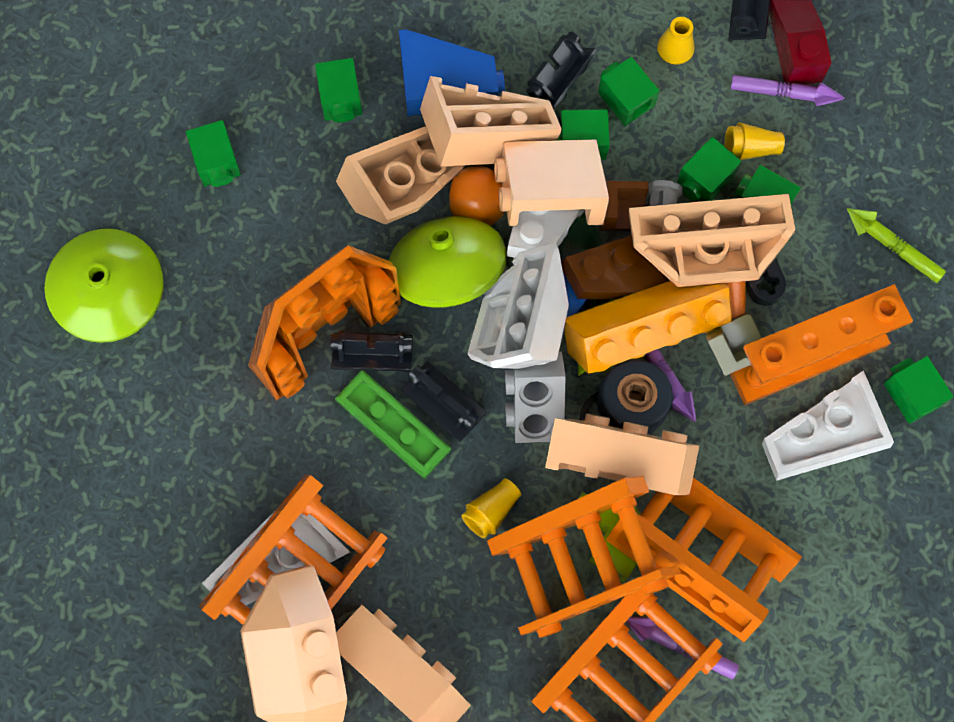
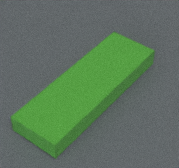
(393, 424)

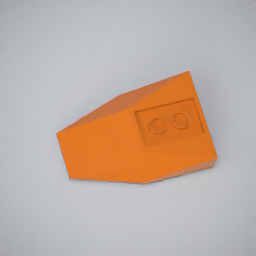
(315, 300)

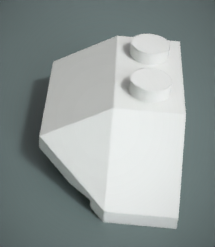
(523, 313)

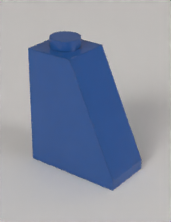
(455, 64)

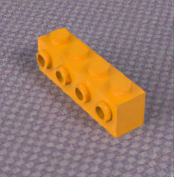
(644, 323)

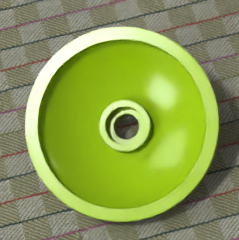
(448, 261)
(117, 303)

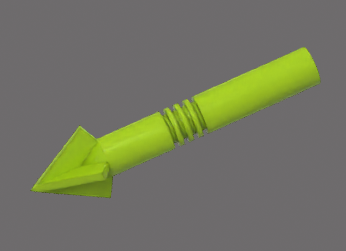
(866, 221)

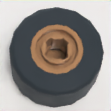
(622, 405)

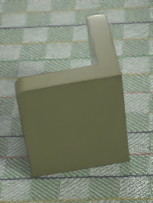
(728, 342)

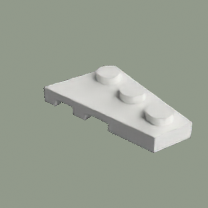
(281, 560)

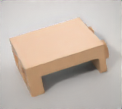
(552, 178)

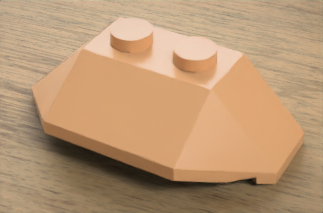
(713, 238)
(294, 651)

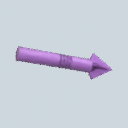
(820, 95)
(682, 400)
(647, 629)

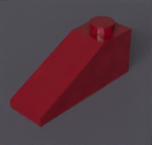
(799, 41)

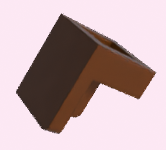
(621, 198)

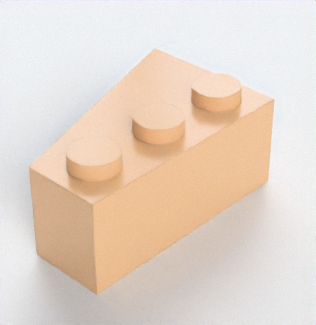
(473, 125)
(621, 453)
(398, 669)

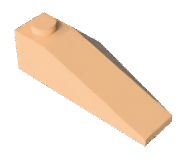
(394, 177)

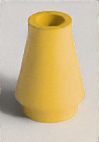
(677, 42)
(752, 141)
(490, 509)

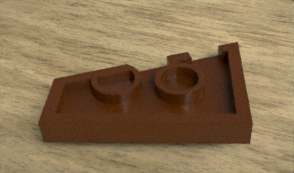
(611, 271)

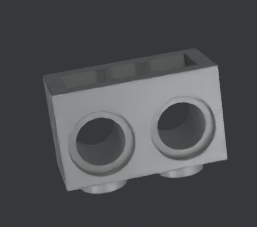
(537, 400)

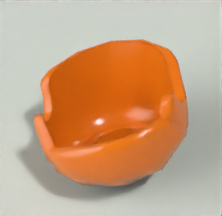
(476, 194)

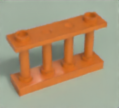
(820, 344)
(552, 530)
(279, 533)
(704, 583)
(615, 633)

